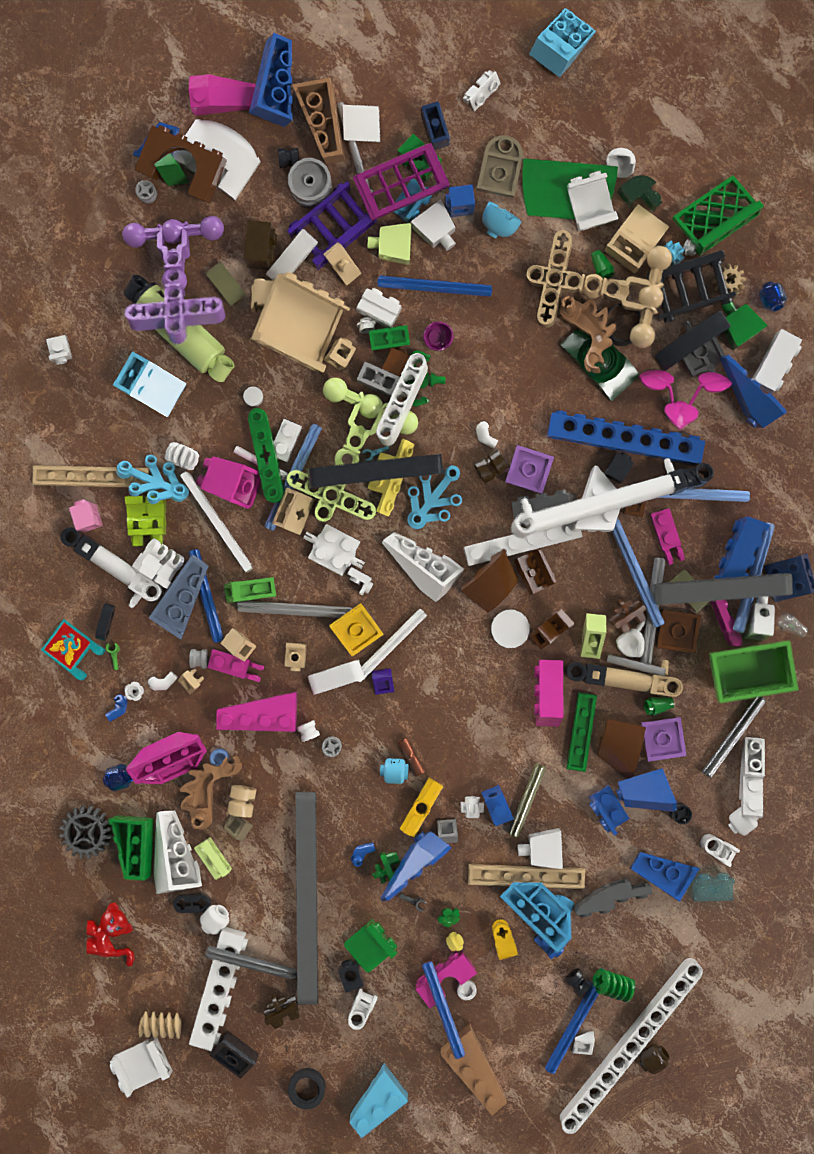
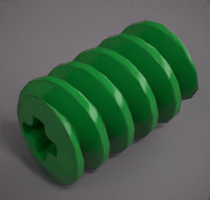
(613, 985)

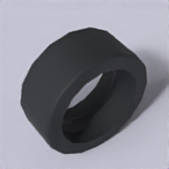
(304, 1103)

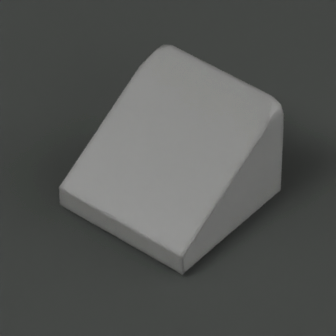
(447, 830)

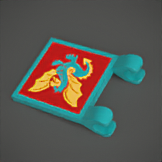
(69, 647)

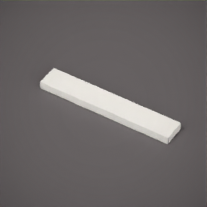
(217, 522)

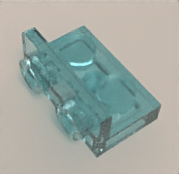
(713, 887)

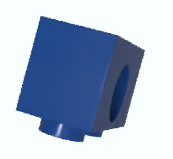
(460, 201)

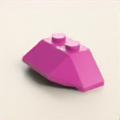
(167, 759)

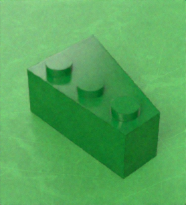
(134, 845)

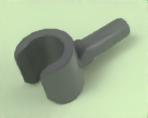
(413, 901)

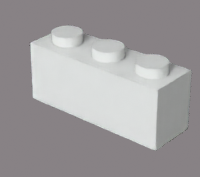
(777, 361)

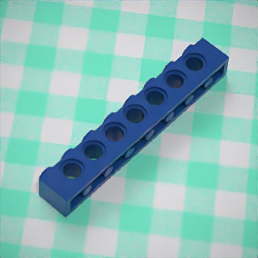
(694, 445)

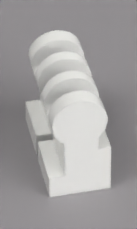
(160, 572)

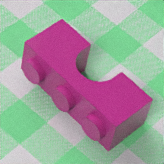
(457, 966)

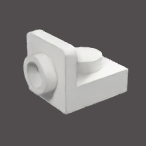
(59, 349)
(358, 577)

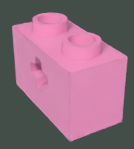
(85, 516)

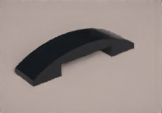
(692, 340)

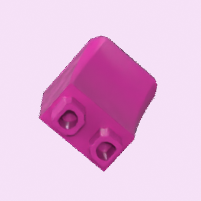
(230, 481)

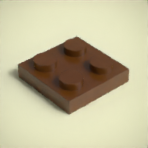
(679, 631)

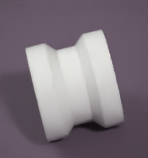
(308, 731)

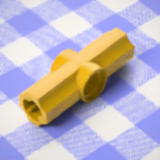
(415, 818)

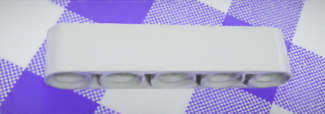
(402, 390)

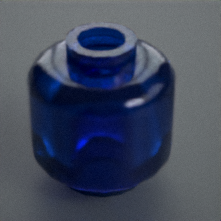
(773, 296)
(117, 778)

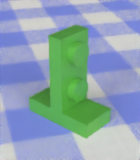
(249, 590)

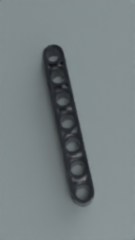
(375, 470)

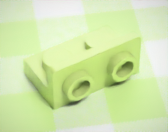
(213, 858)

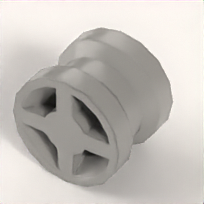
(144, 187)
(198, 658)
(328, 747)

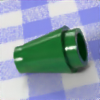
(602, 265)
(657, 705)

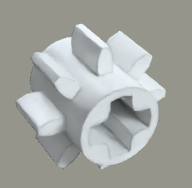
(472, 807)

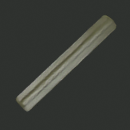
(526, 800)

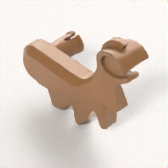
(593, 324)
(201, 792)

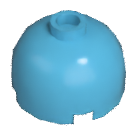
(499, 221)

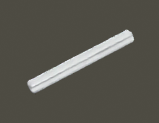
(393, 642)

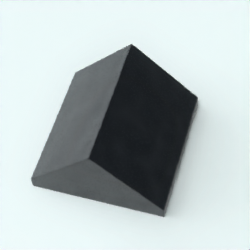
(234, 1055)

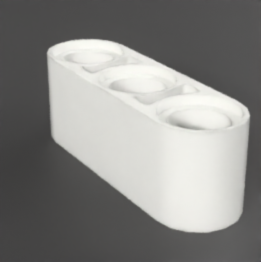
(336, 677)

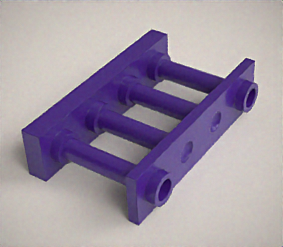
(350, 232)

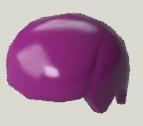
(438, 336)

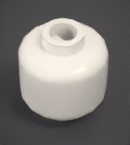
(742, 824)
(214, 919)

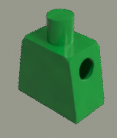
(743, 323)

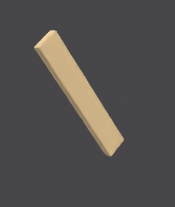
(82, 476)
(505, 875)

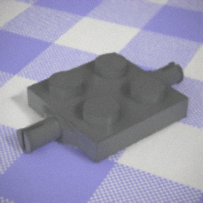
(704, 358)

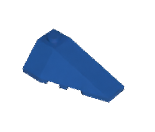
(755, 404)

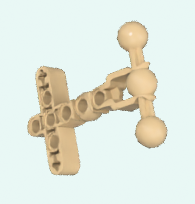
(650, 295)

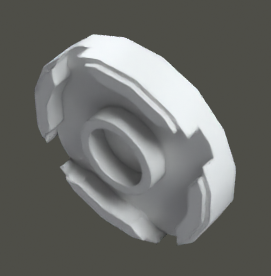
(510, 628)

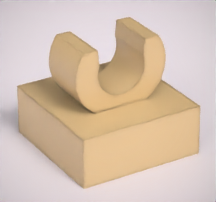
(189, 682)

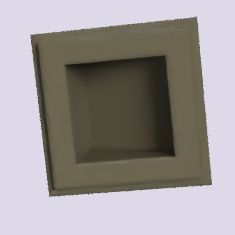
(237, 827)

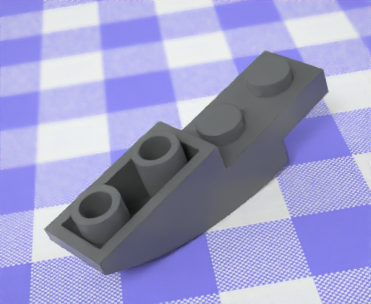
(603, 898)

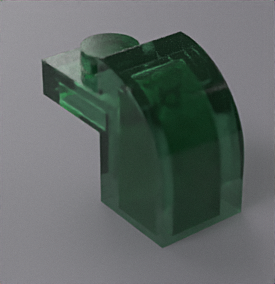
(640, 187)

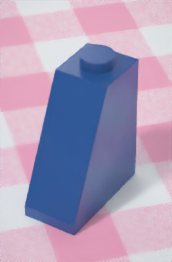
(647, 792)

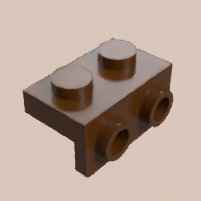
(535, 571)

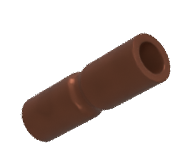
(412, 759)

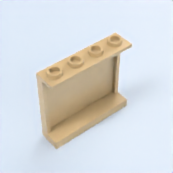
(298, 321)

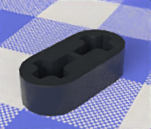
(105, 622)
(192, 908)

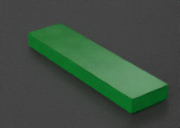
(581, 732)

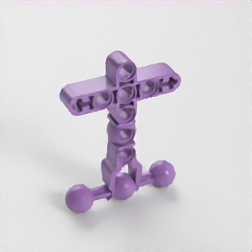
(174, 280)

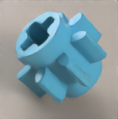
(676, 251)

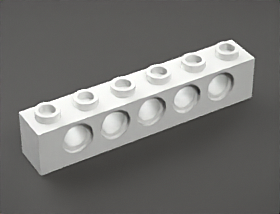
(201, 1036)

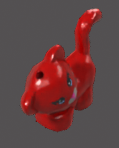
(113, 924)

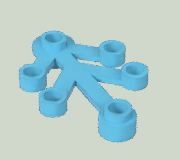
(154, 482)
(432, 500)

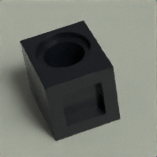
(619, 467)
(351, 983)

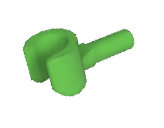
(114, 655)

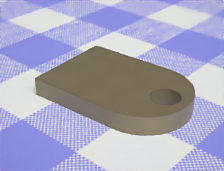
(500, 167)

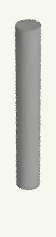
(636, 665)

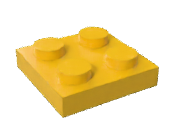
(356, 629)

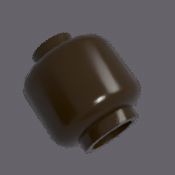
(654, 1059)

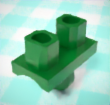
(388, 860)

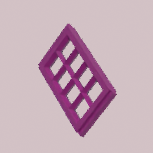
(434, 166)

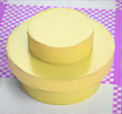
(455, 942)

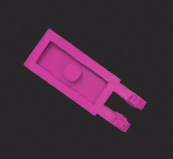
(667, 534)
(726, 622)
(232, 665)

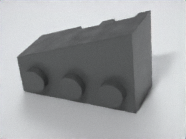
(543, 502)

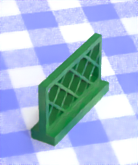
(724, 229)

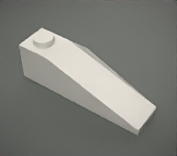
(428, 571)
(173, 860)

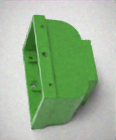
(753, 671)

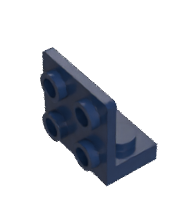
(801, 575)

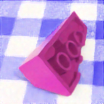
(218, 94)

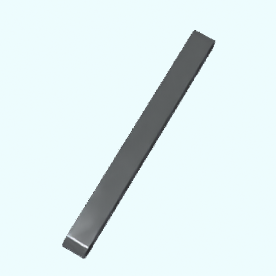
(306, 898)

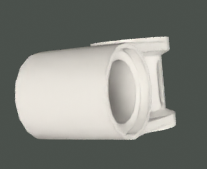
(721, 850)
(362, 1005)

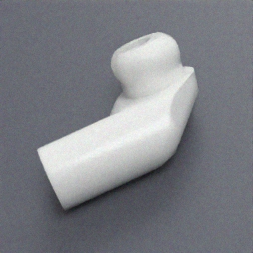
(483, 435)
(162, 684)

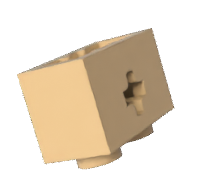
(293, 511)

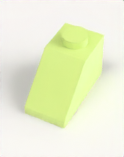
(593, 636)

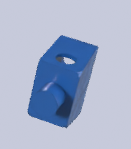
(497, 805)

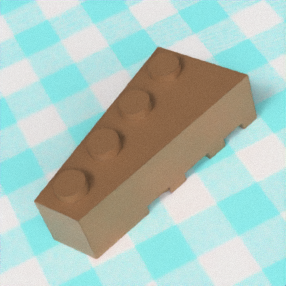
(320, 110)
(476, 1070)

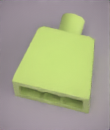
(393, 243)

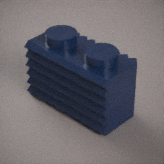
(435, 125)

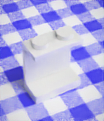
(591, 201)
(140, 1065)

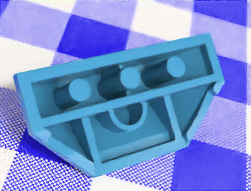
(541, 912)

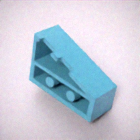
(379, 1102)

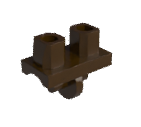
(280, 1008)

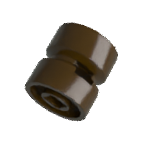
(497, 463)

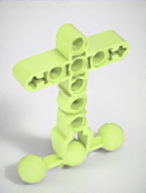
(370, 407)

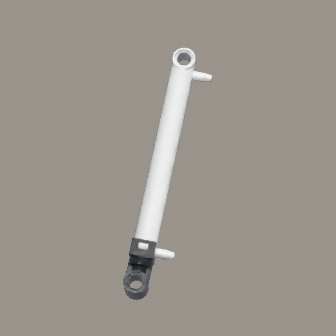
(673, 483)

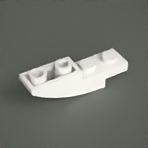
(751, 777)

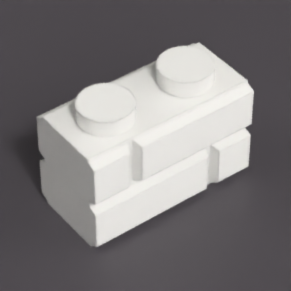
(379, 308)

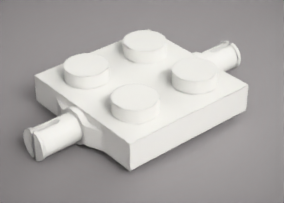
(334, 550)

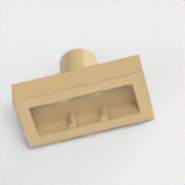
(342, 263)

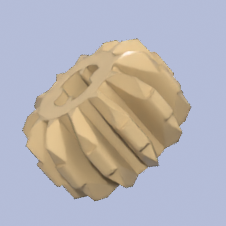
(734, 275)

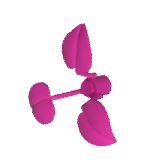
(680, 413)

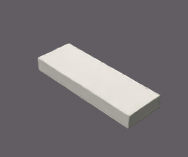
(293, 255)

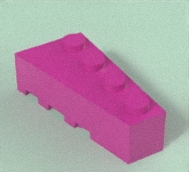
(265, 714)

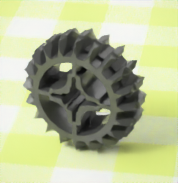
(91, 836)

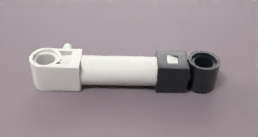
(96, 553)

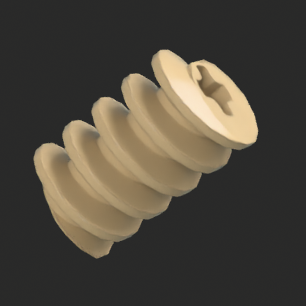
(160, 1025)

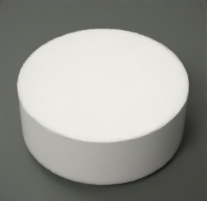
(253, 396)
(467, 990)

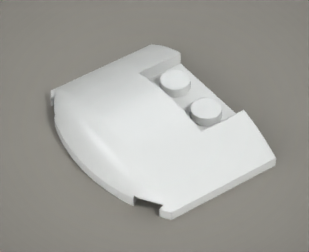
(239, 154)

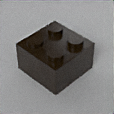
(259, 245)

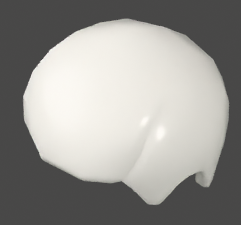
(624, 160)

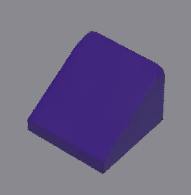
(382, 681)

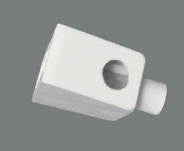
(435, 226)
(760, 620)
(543, 849)

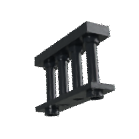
(694, 266)

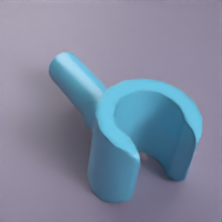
(375, 452)

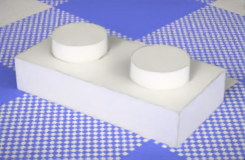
(286, 439)

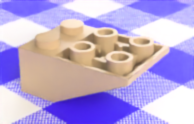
(636, 238)

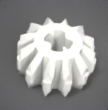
(181, 456)

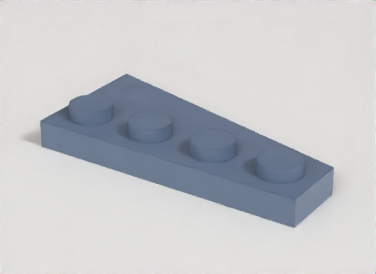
(179, 600)

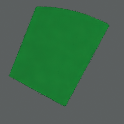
(547, 183)

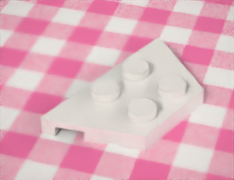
(604, 522)

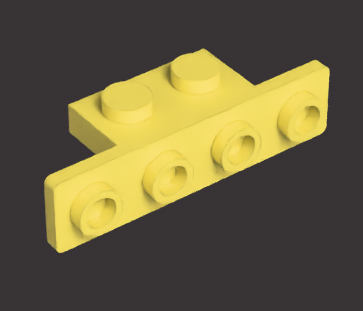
(390, 487)

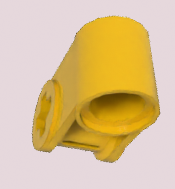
(504, 941)

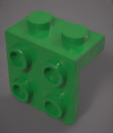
(371, 945)

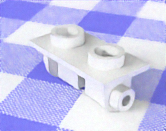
(488, 83)

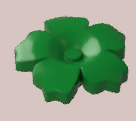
(449, 917)

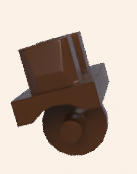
(626, 612)

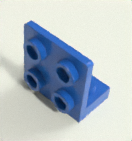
(609, 808)

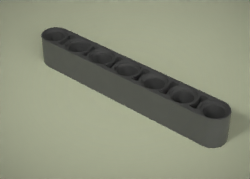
(723, 588)

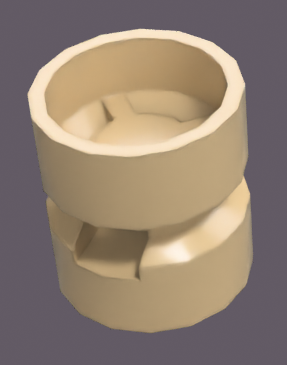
(241, 801)

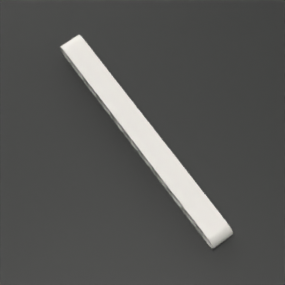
(629, 1055)

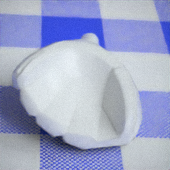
(632, 642)

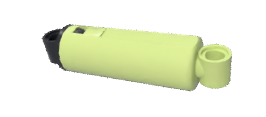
(199, 347)

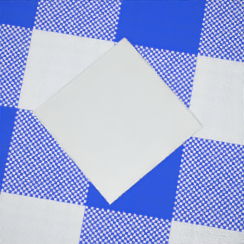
(361, 123)

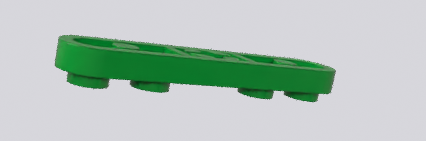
(262, 436)

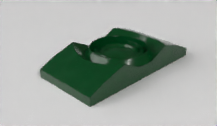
(614, 374)

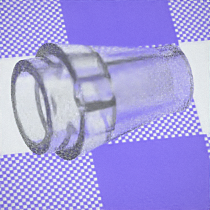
(791, 624)

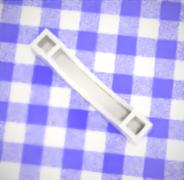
(484, 551)

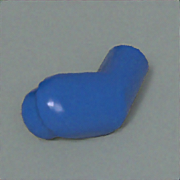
(120, 708)
(360, 852)

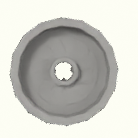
(309, 171)

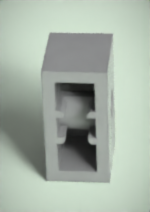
(377, 379)

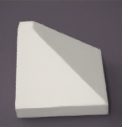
(584, 1043)

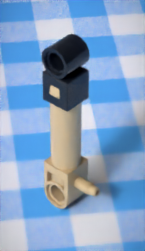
(625, 679)

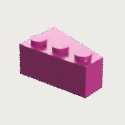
(549, 693)

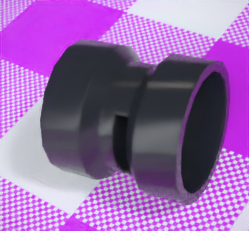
(288, 157)
(684, 814)
(578, 982)

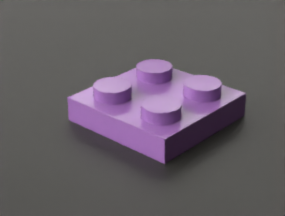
(529, 469)
(664, 739)

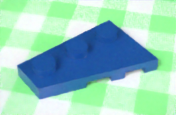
(665, 874)

